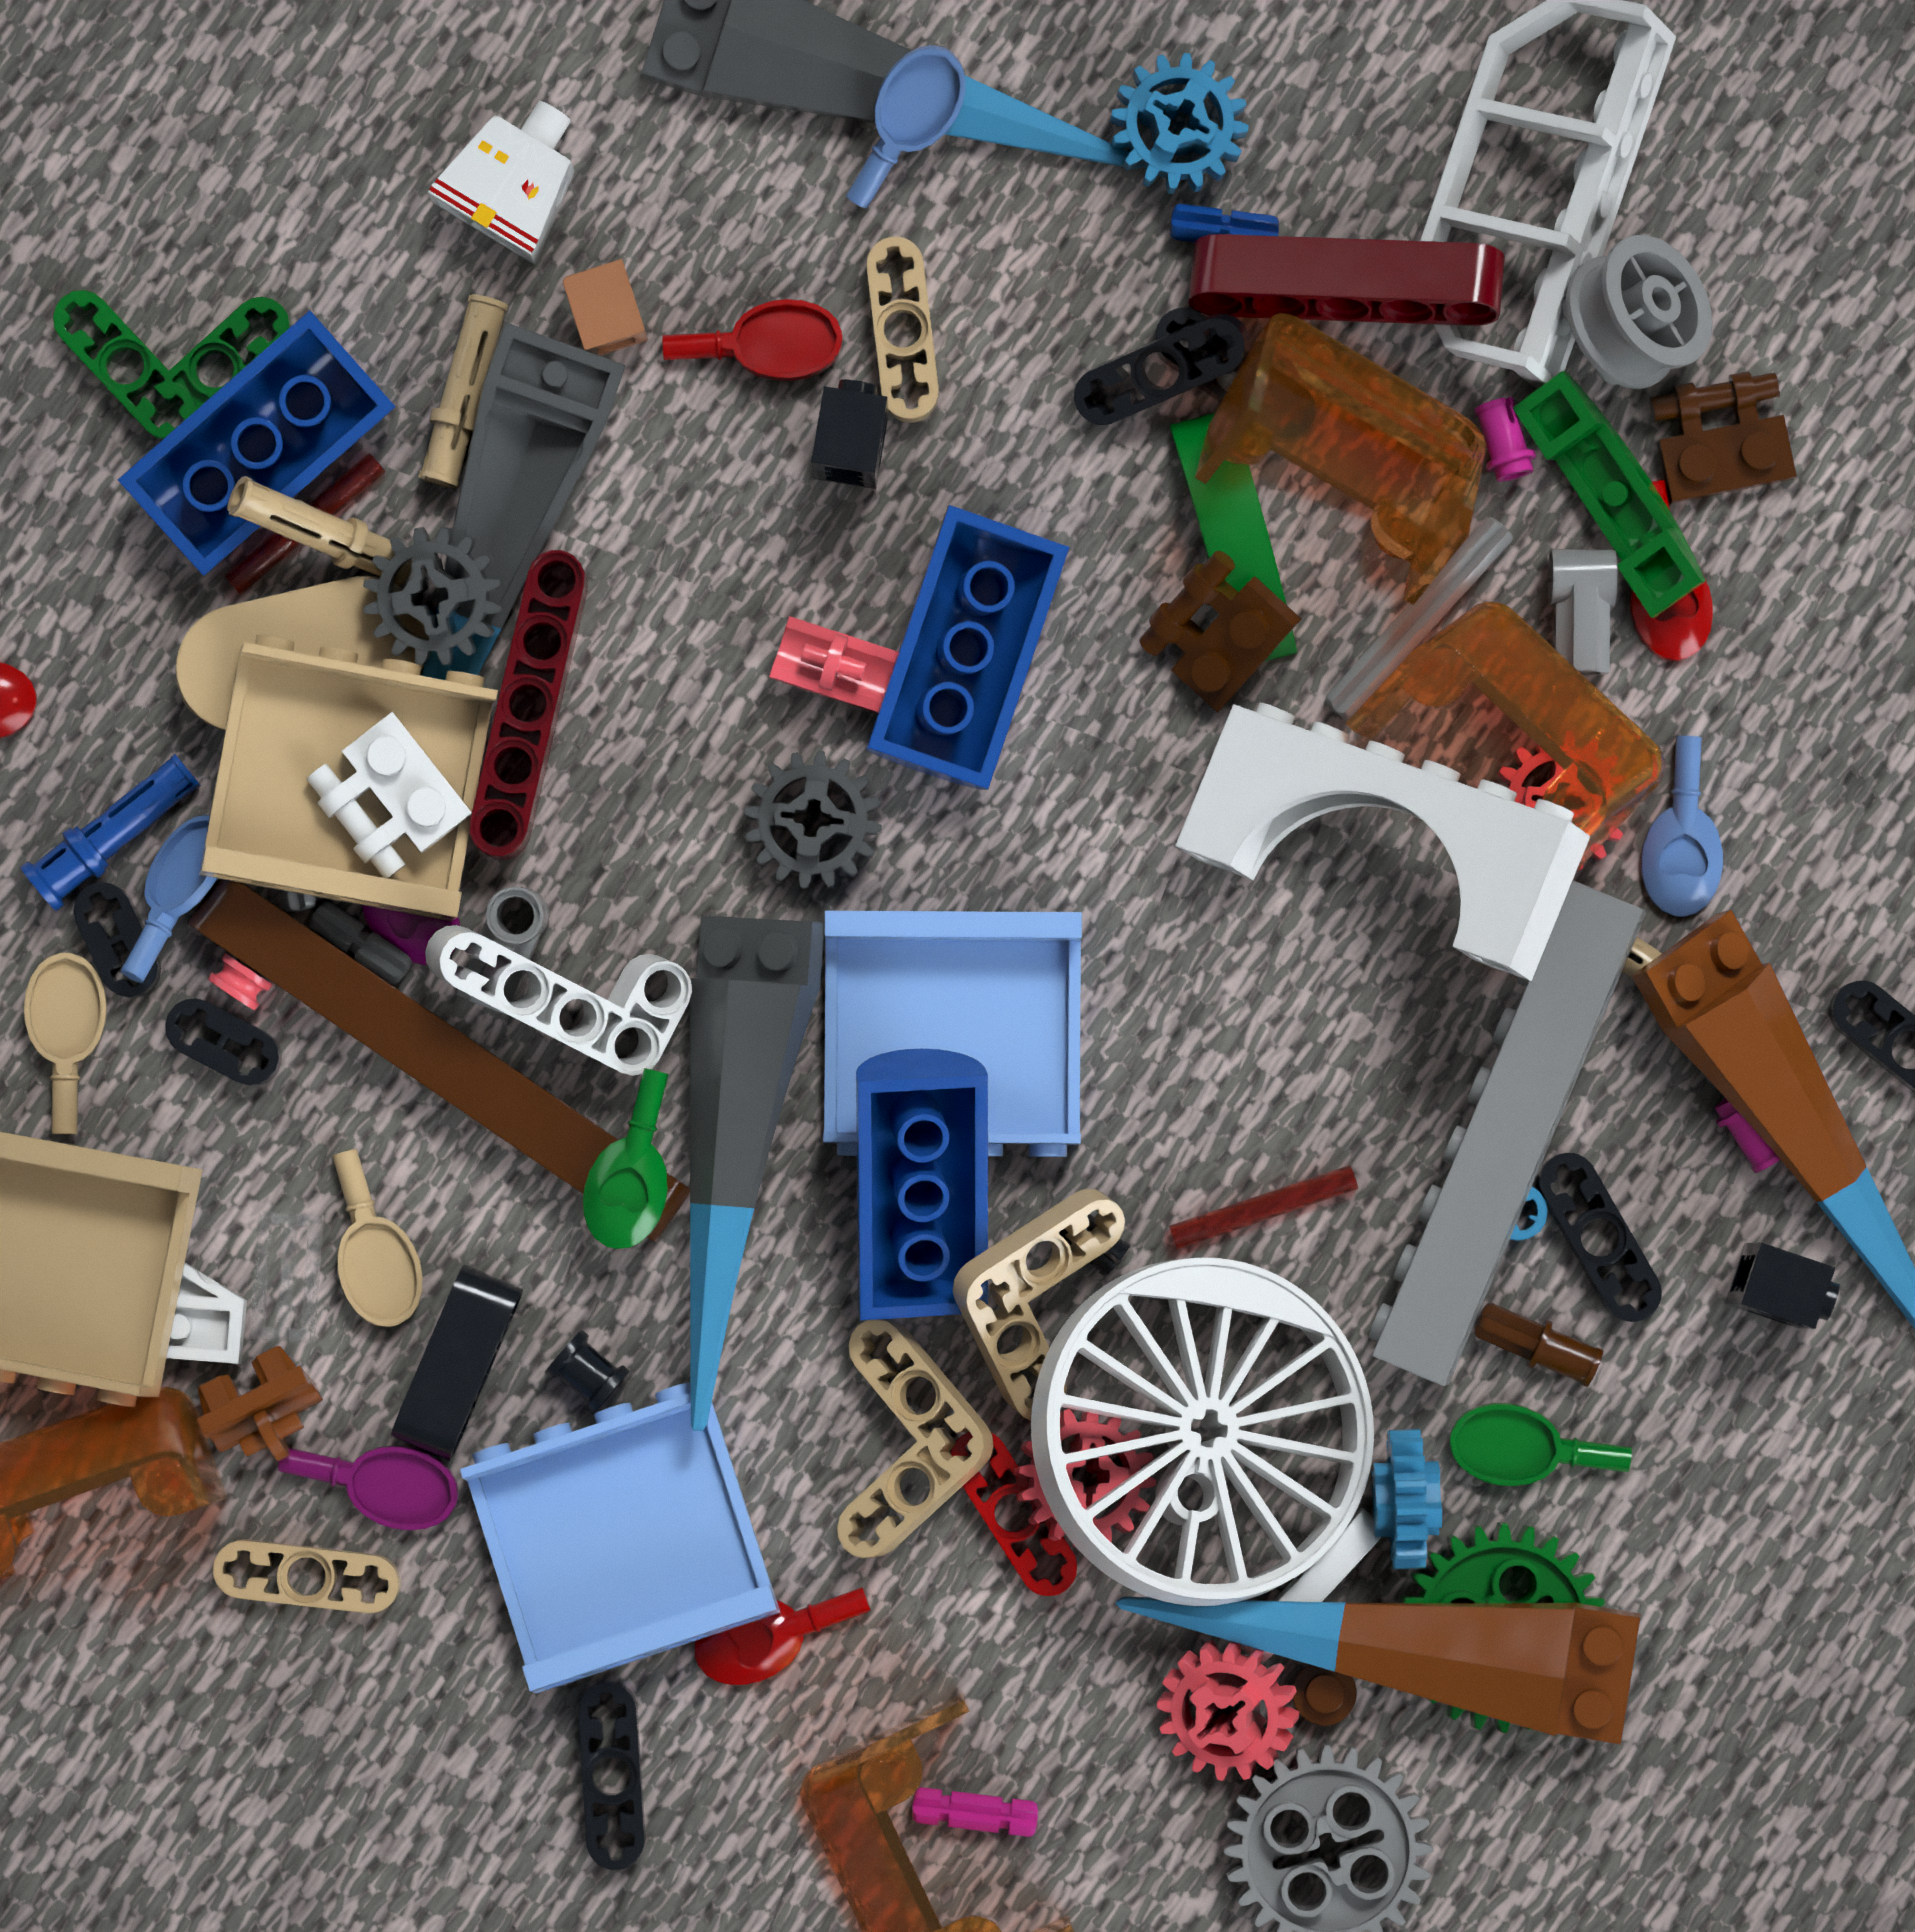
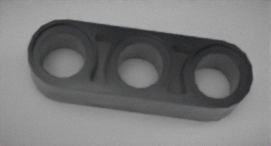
(456, 1362)

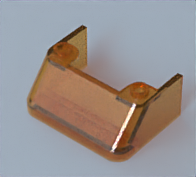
(1359, 434)
(1603, 752)
(848, 1810)

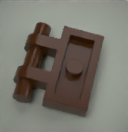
(1725, 457)
(1234, 644)

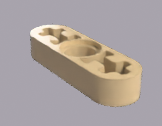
(913, 281)
(257, 1586)

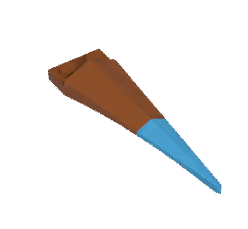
(1746, 1040)
(1515, 1662)

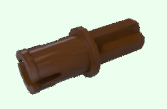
(1538, 1343)

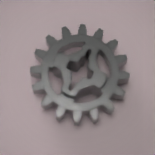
(425, 566)
(816, 792)

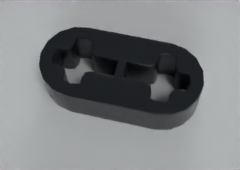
(103, 946)
(215, 1055)

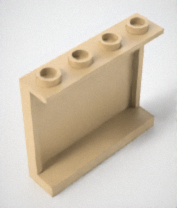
(300, 713)
(90, 1265)

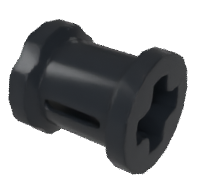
(587, 1372)

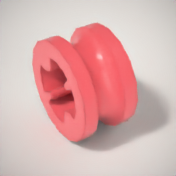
(240, 981)

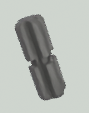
(351, 936)

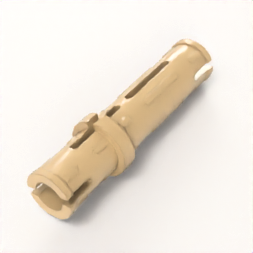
(461, 394)
(345, 541)

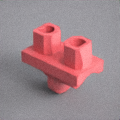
(833, 664)

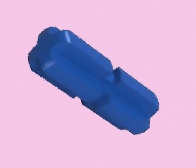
(1193, 222)

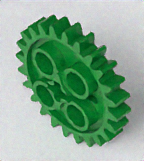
(1475, 1575)

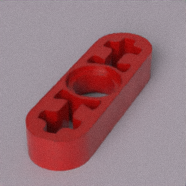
(1026, 1561)

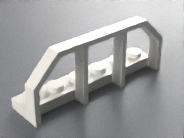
(1598, 173)

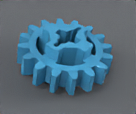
(1200, 136)
(1406, 1499)

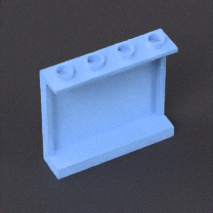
(965, 985)
(619, 1539)

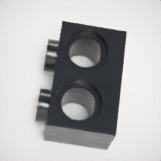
(850, 434)
(1783, 1286)

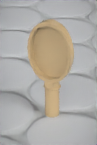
(65, 1023)
(374, 1256)

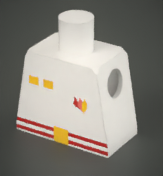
(510, 181)

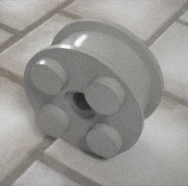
(1638, 312)

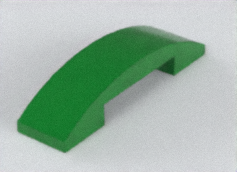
(1614, 490)
(1230, 516)

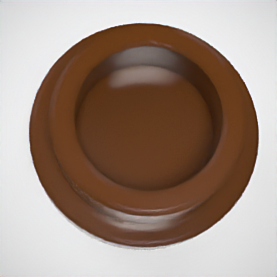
(1324, 1695)

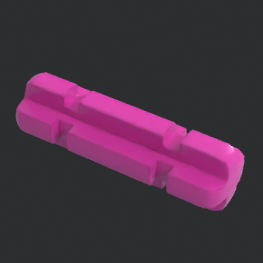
(975, 1812)

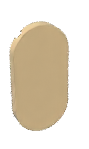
(309, 616)

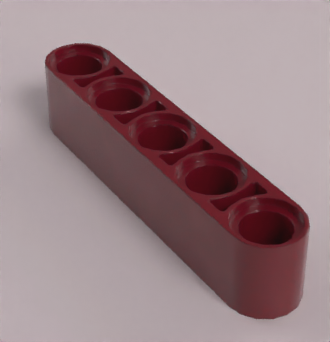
(1347, 279)
(522, 674)

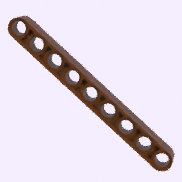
(409, 1036)

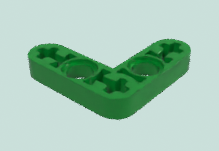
(182, 379)

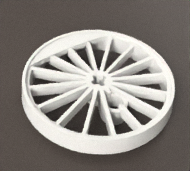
(1228, 1287)

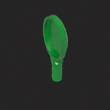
(629, 1177)
(1520, 1446)

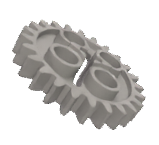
(1312, 1792)

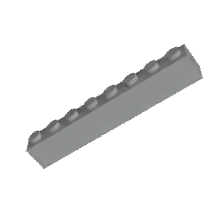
(1506, 1136)

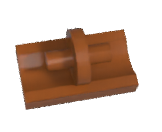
(263, 1414)

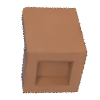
(605, 308)

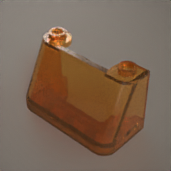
(151, 1443)

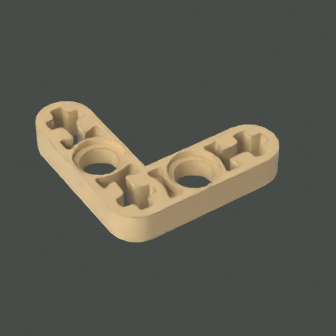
(1016, 1285)
(928, 1454)

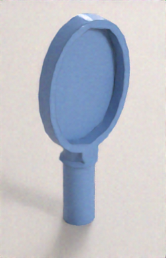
(911, 112)
(1682, 845)
(170, 891)

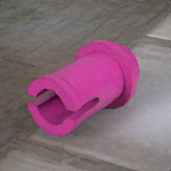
(1504, 440)
(1751, 1144)

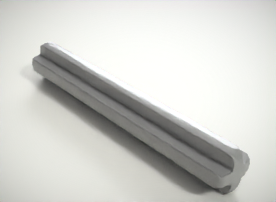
(1419, 619)

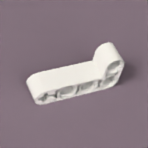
(550, 992)

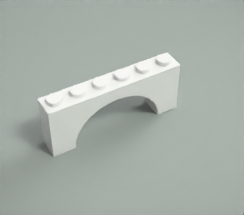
(1507, 856)

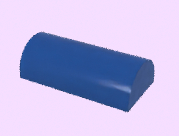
(271, 423)
(967, 649)
(919, 1179)

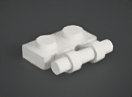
(406, 785)

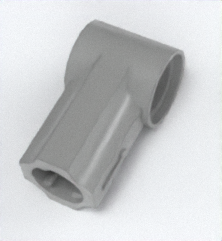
(1582, 598)
(522, 944)

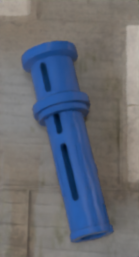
(86, 850)

